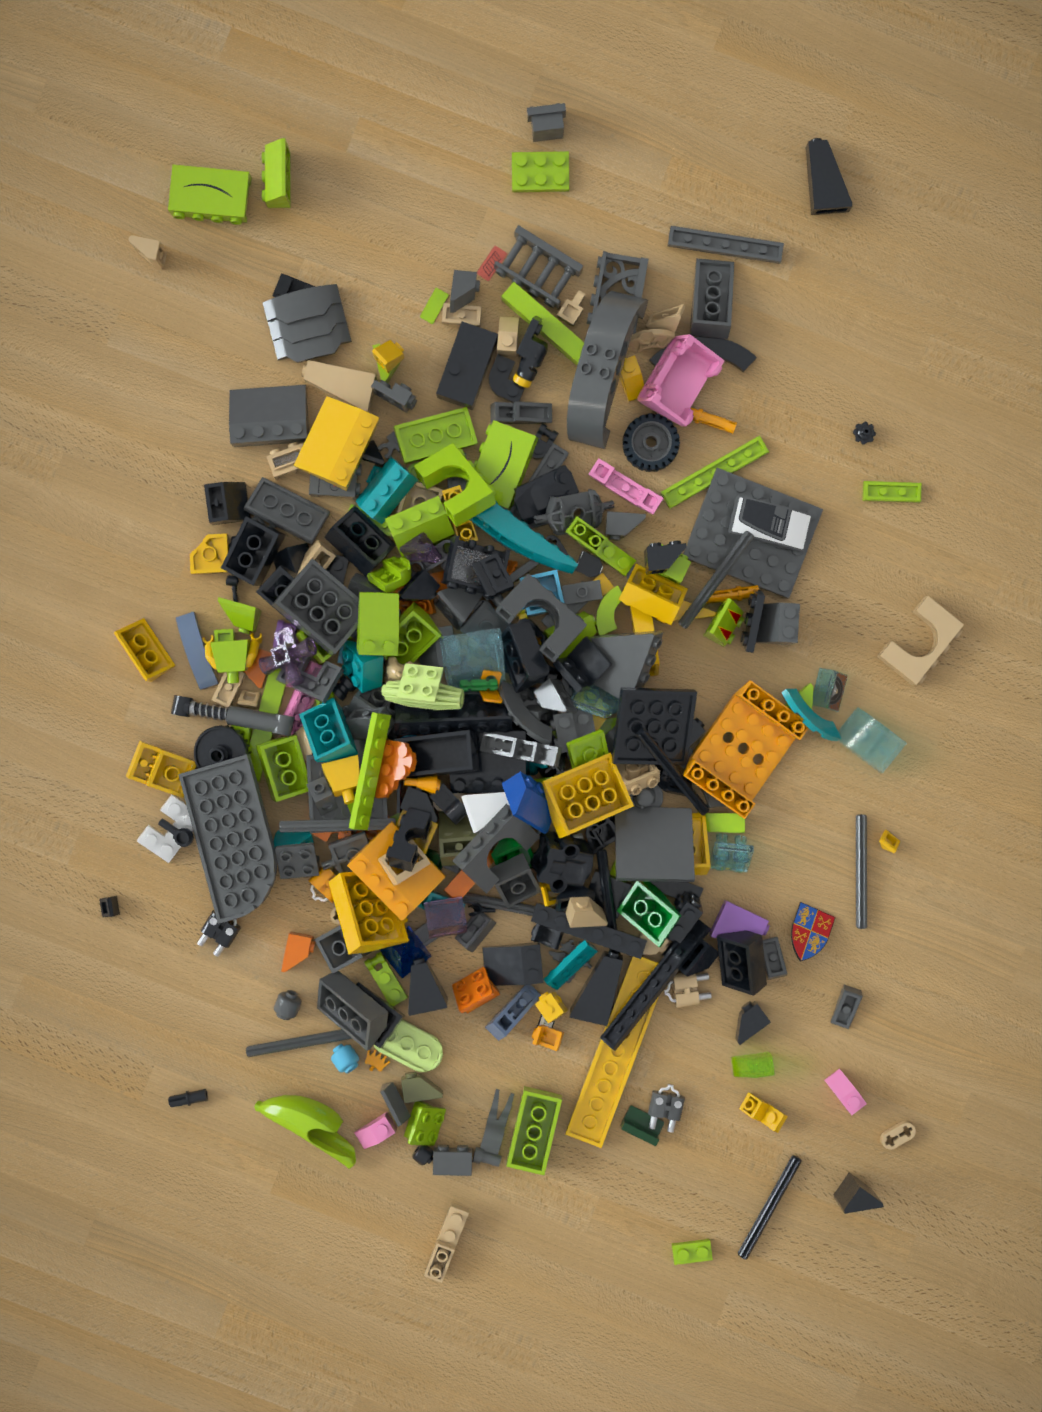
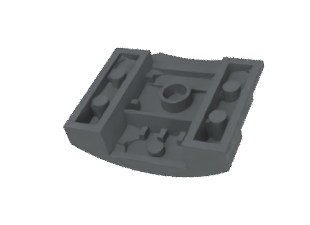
(307, 323)

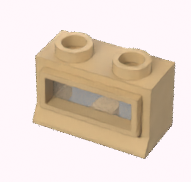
(283, 461)

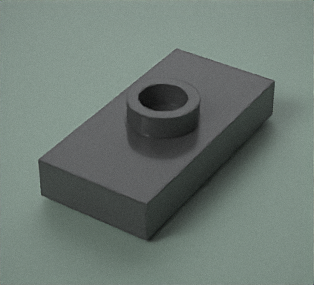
(582, 592)

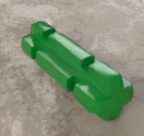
(479, 685)

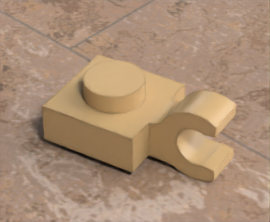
(571, 310)

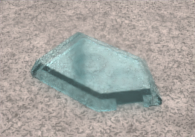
(596, 702)

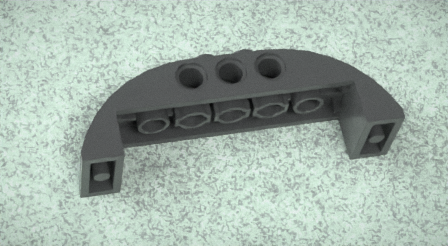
(601, 367)

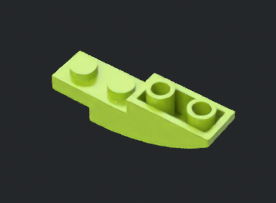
(600, 546)

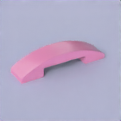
(625, 487)

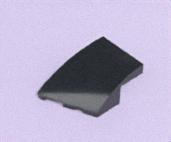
(601, 834)

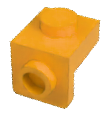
(547, 1037)

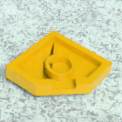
(210, 555)

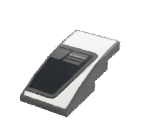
(770, 523)

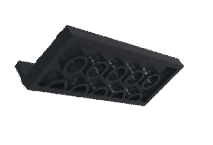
(474, 716)

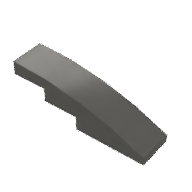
(520, 749)

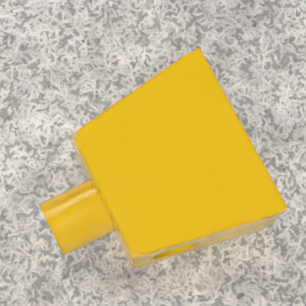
(343, 777)

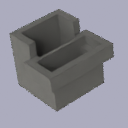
(547, 121)

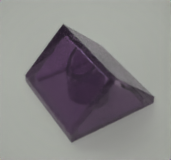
(445, 917)

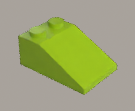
(378, 624)

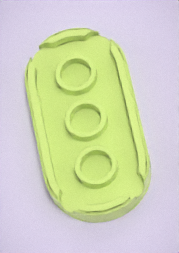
(413, 1047)

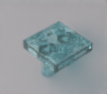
(731, 856)

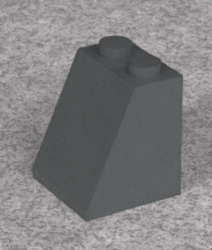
(779, 624)

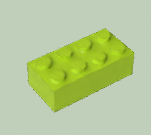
(534, 1130)

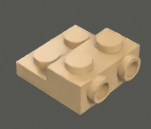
(638, 776)

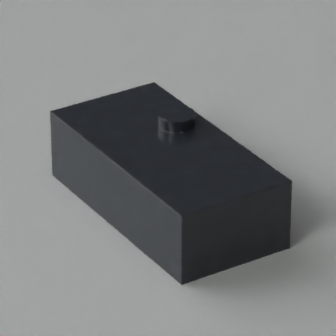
(467, 365)

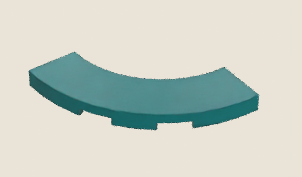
(811, 719)

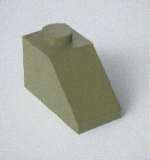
(419, 1088)

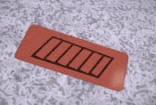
(487, 268)

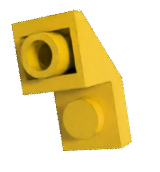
(763, 1112)

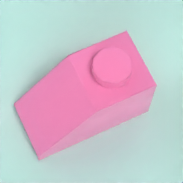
(845, 1092)
(376, 1131)

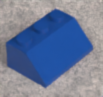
(528, 801)

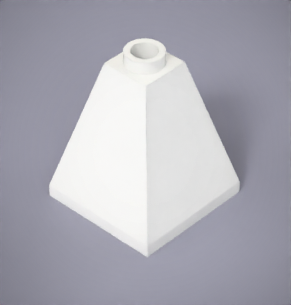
(483, 808)

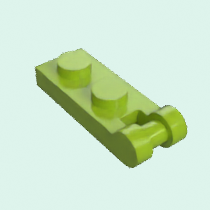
(386, 979)

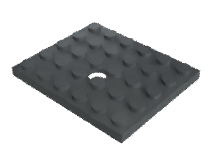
(761, 563)

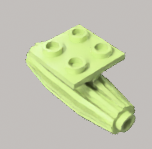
(423, 689)

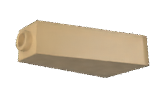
(341, 383)

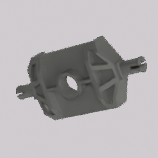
(561, 510)

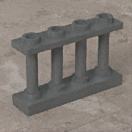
(554, 257)

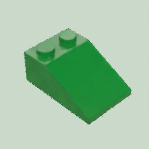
(649, 911)

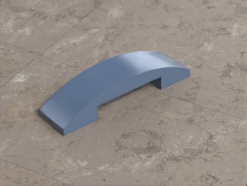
(195, 650)

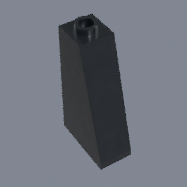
(825, 181)
(598, 992)

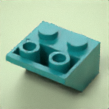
(362, 670)

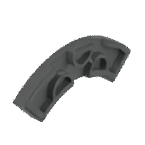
(522, 716)

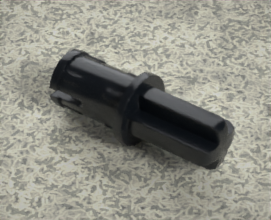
(188, 1098)

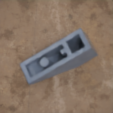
(513, 1012)

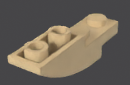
(446, 1242)

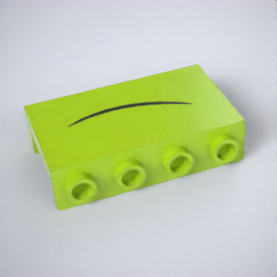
(209, 194)
(505, 460)

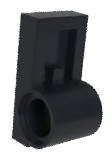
(449, 804)

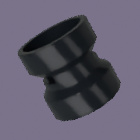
(342, 688)

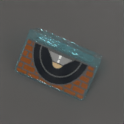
(829, 689)

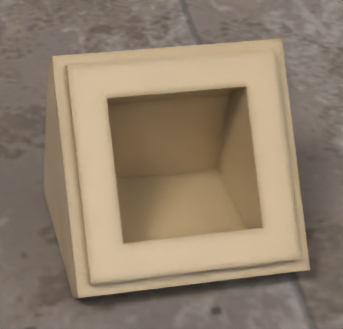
(249, 699)

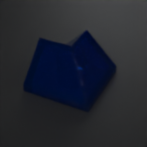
(402, 955)

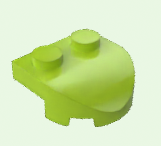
(392, 575)

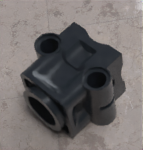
(562, 861)

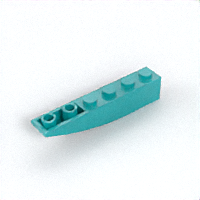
(521, 539)

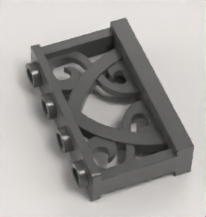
(635, 275)

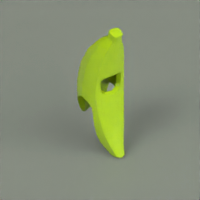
(312, 1122)

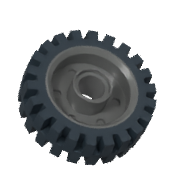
(648, 457)

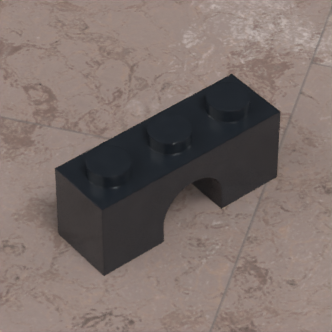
(413, 825)

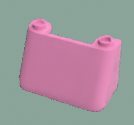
(679, 378)

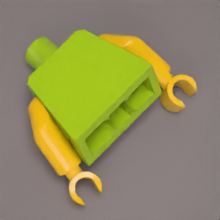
(232, 655)

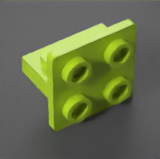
(424, 1124)

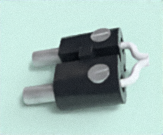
(223, 933)

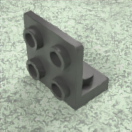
(297, 860)

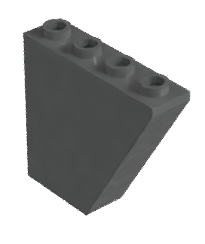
(630, 658)

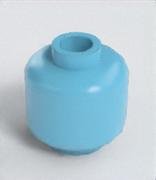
(345, 1058)

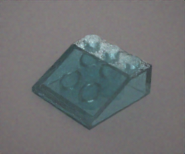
(470, 654)

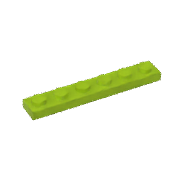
(369, 771)

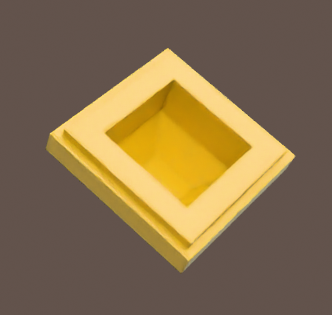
(889, 841)

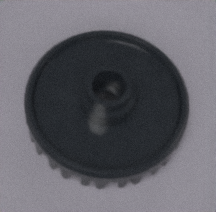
(216, 741)

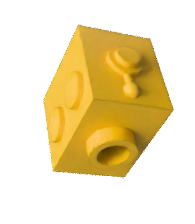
(551, 1006)

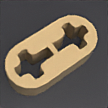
(895, 1131)

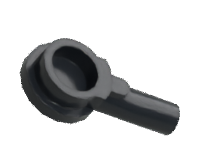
(182, 836)

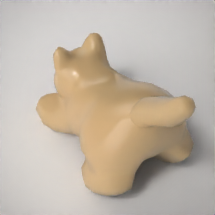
(394, 669)

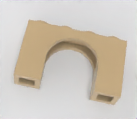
(944, 629)

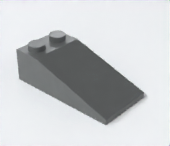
(712, 299)

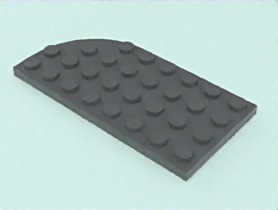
(231, 835)

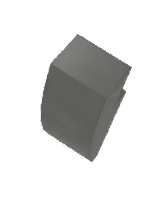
(521, 412)

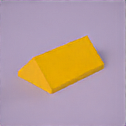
(145, 650)

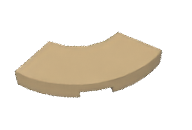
(650, 339)

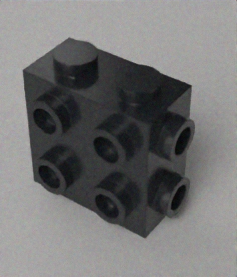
(690, 909)

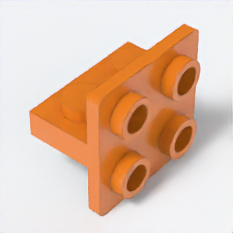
(474, 991)

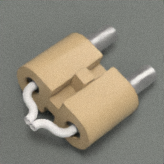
(686, 991)

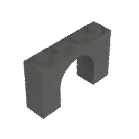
(532, 593)
(473, 857)

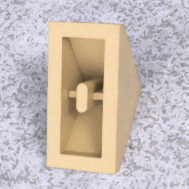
(666, 319)

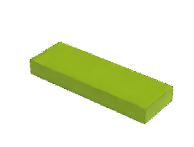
(892, 491)

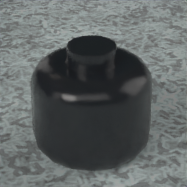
(423, 1154)

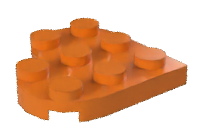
(396, 765)

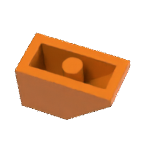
(297, 949)

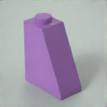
(735, 918)

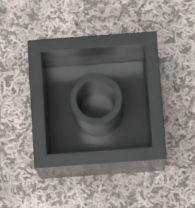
(515, 881)

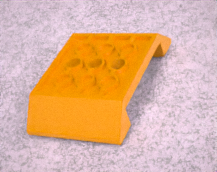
(766, 729)

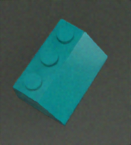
(386, 490)
(328, 732)

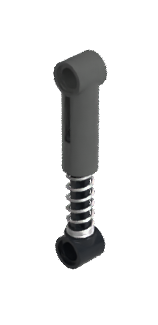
(234, 716)

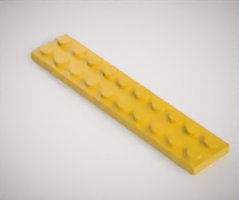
(609, 1067)

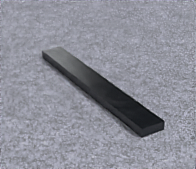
(653, 986)

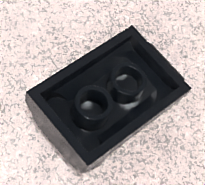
(534, 495)

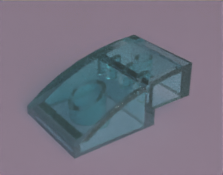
(870, 740)

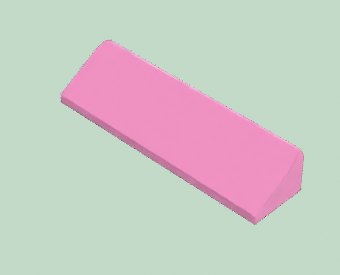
(300, 702)

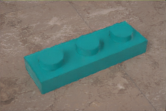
(570, 965)

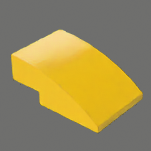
(159, 768)

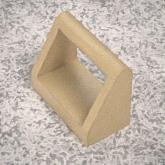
(150, 250)
(396, 879)

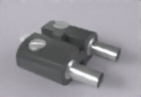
(666, 1106)

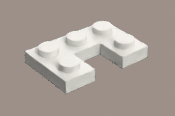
(165, 845)

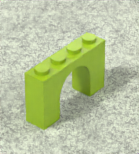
(453, 463)

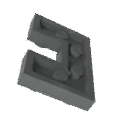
(316, 687)

